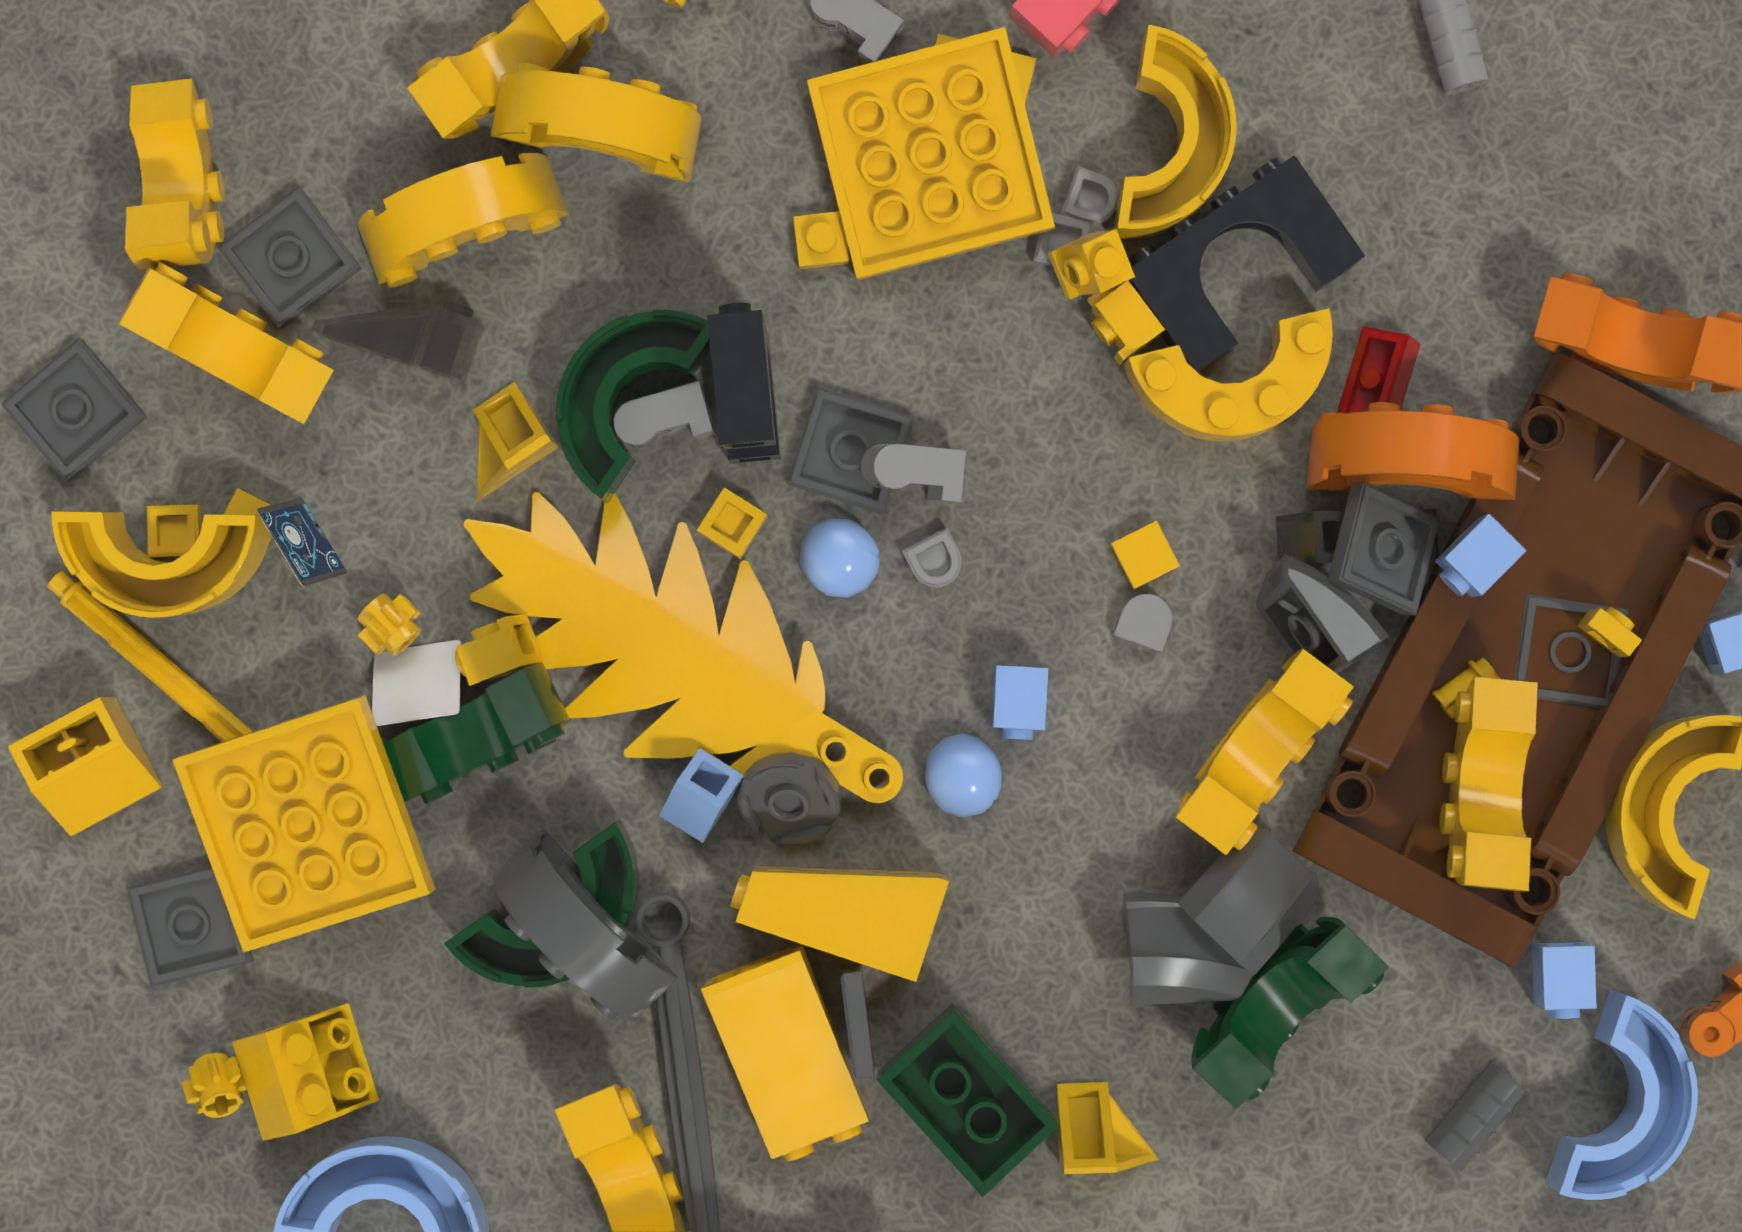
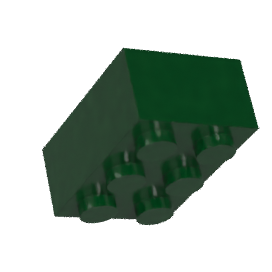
(967, 1100)

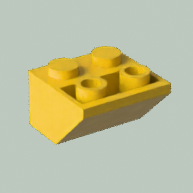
(86, 765)
(305, 1072)

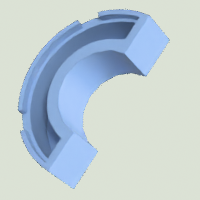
(1655, 1116)
(387, 1169)

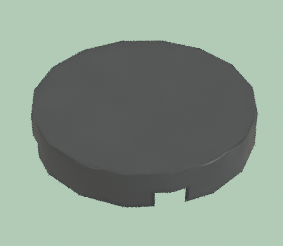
(789, 798)

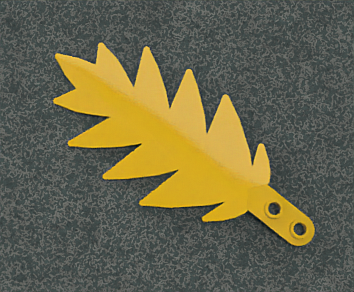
(729, 686)

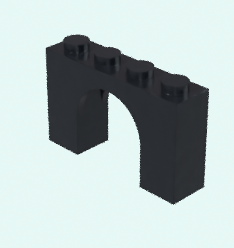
(1280, 204)
(743, 384)

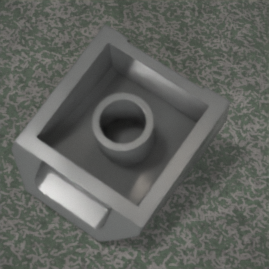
(1316, 615)
(1251, 898)
(1174, 956)

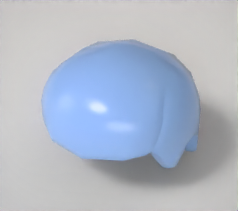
(839, 557)
(963, 775)

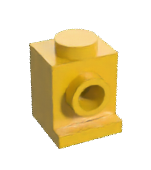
(1091, 264)
(1124, 320)
(498, 650)

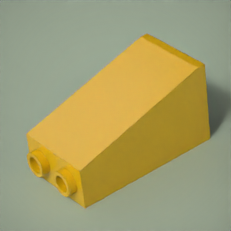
(850, 913)
(786, 1053)

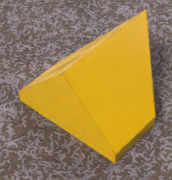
(508, 439)
(1096, 1132)

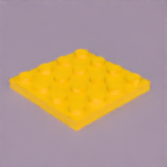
(931, 154)
(304, 824)

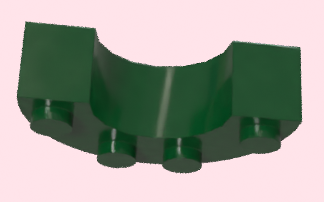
(600, 374)
(486, 731)
(608, 874)
(1295, 980)

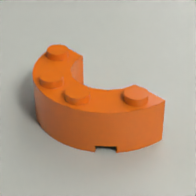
(1639, 344)
(1414, 449)

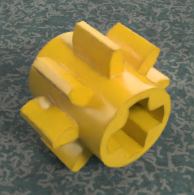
(389, 624)
(215, 1085)

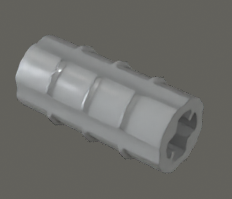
(1454, 44)

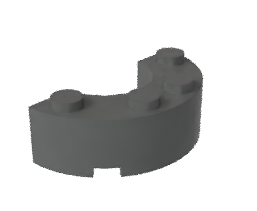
(576, 932)

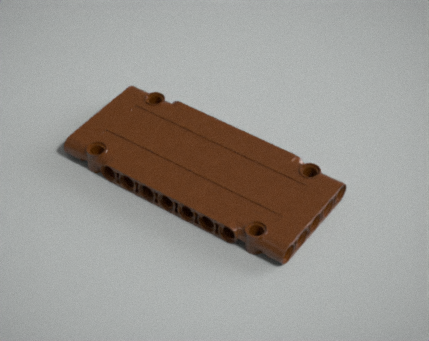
(1607, 518)

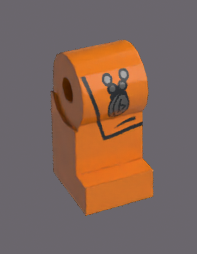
(1718, 1025)

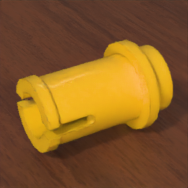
(1447, 694)

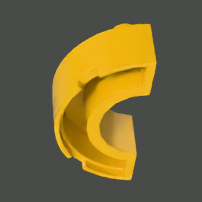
(466, 86)
(599, 116)
(1206, 136)
(179, 188)
(457, 207)
(226, 344)
(1242, 409)
(127, 580)
(1258, 747)
(1486, 784)
(1644, 808)
(623, 1160)

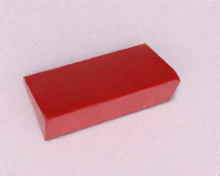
(1379, 370)

